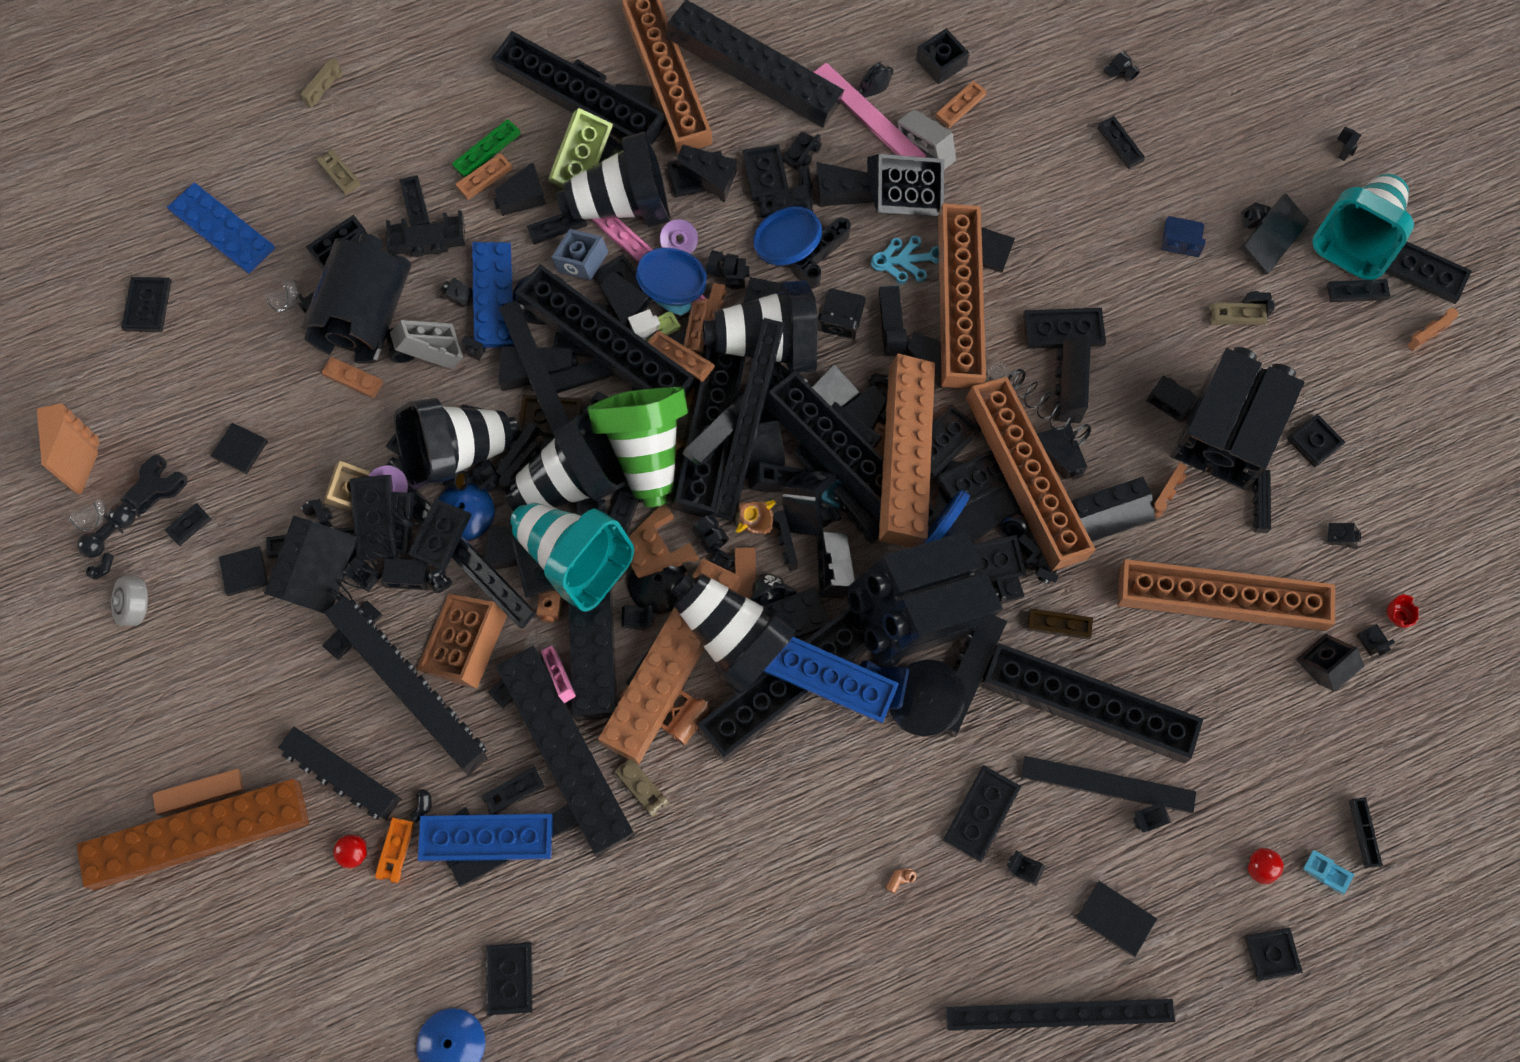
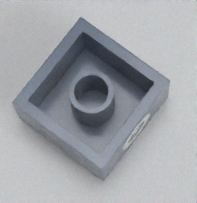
(580, 254)

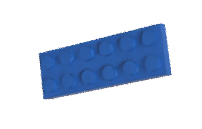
(221, 228)
(490, 291)
(834, 679)
(485, 837)

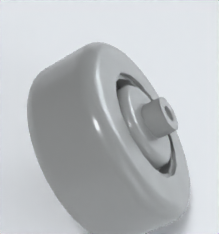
(129, 601)

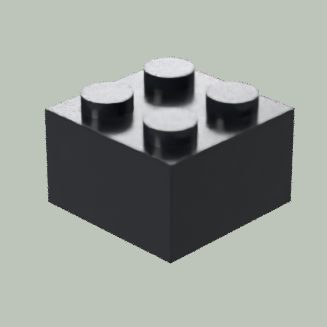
(942, 56)

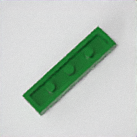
(486, 148)

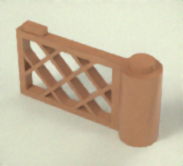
(686, 720)

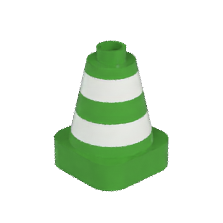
(643, 437)

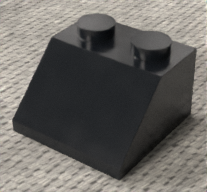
(1331, 662)

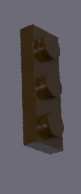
(1060, 623)

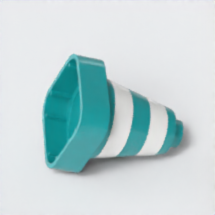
(1366, 227)
(577, 552)

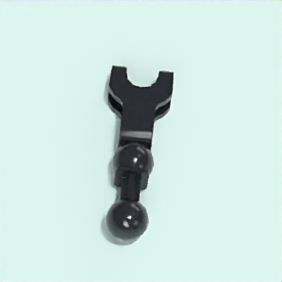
(135, 502)

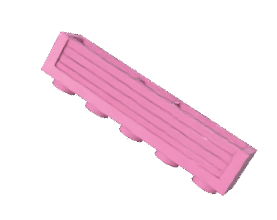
(558, 674)

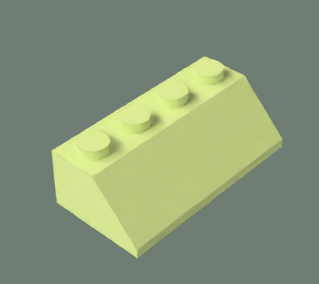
(580, 147)

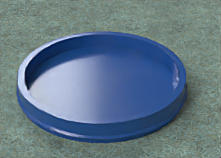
(787, 236)
(671, 276)
(948, 516)

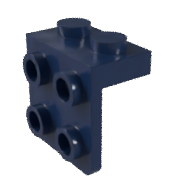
(1183, 236)
(897, 674)

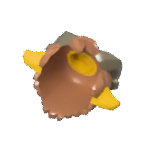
(755, 517)

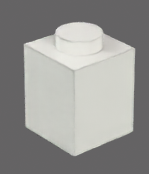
(644, 324)

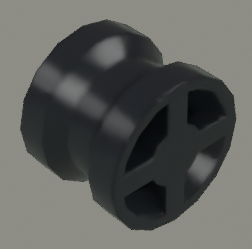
(439, 580)

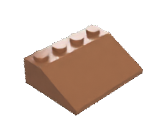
(66, 446)
(462, 640)

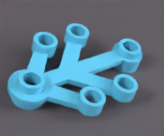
(904, 260)

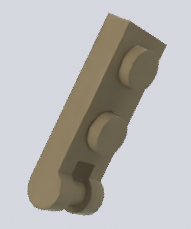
(321, 82)
(338, 172)
(1238, 313)
(641, 786)

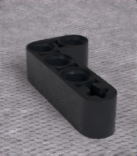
(837, 233)
(891, 321)

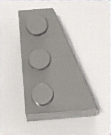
(928, 136)
(428, 342)

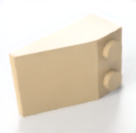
(339, 490)

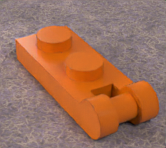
(395, 849)

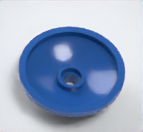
(476, 503)
(458, 1026)

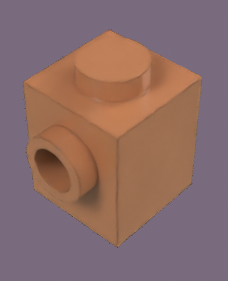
(549, 607)

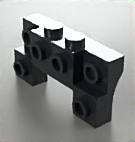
(425, 238)

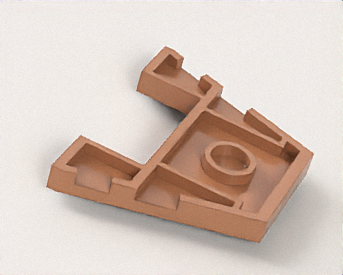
(650, 550)

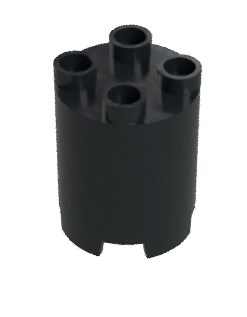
(356, 298)

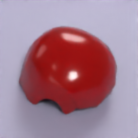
(1402, 611)
(350, 851)
(1265, 866)

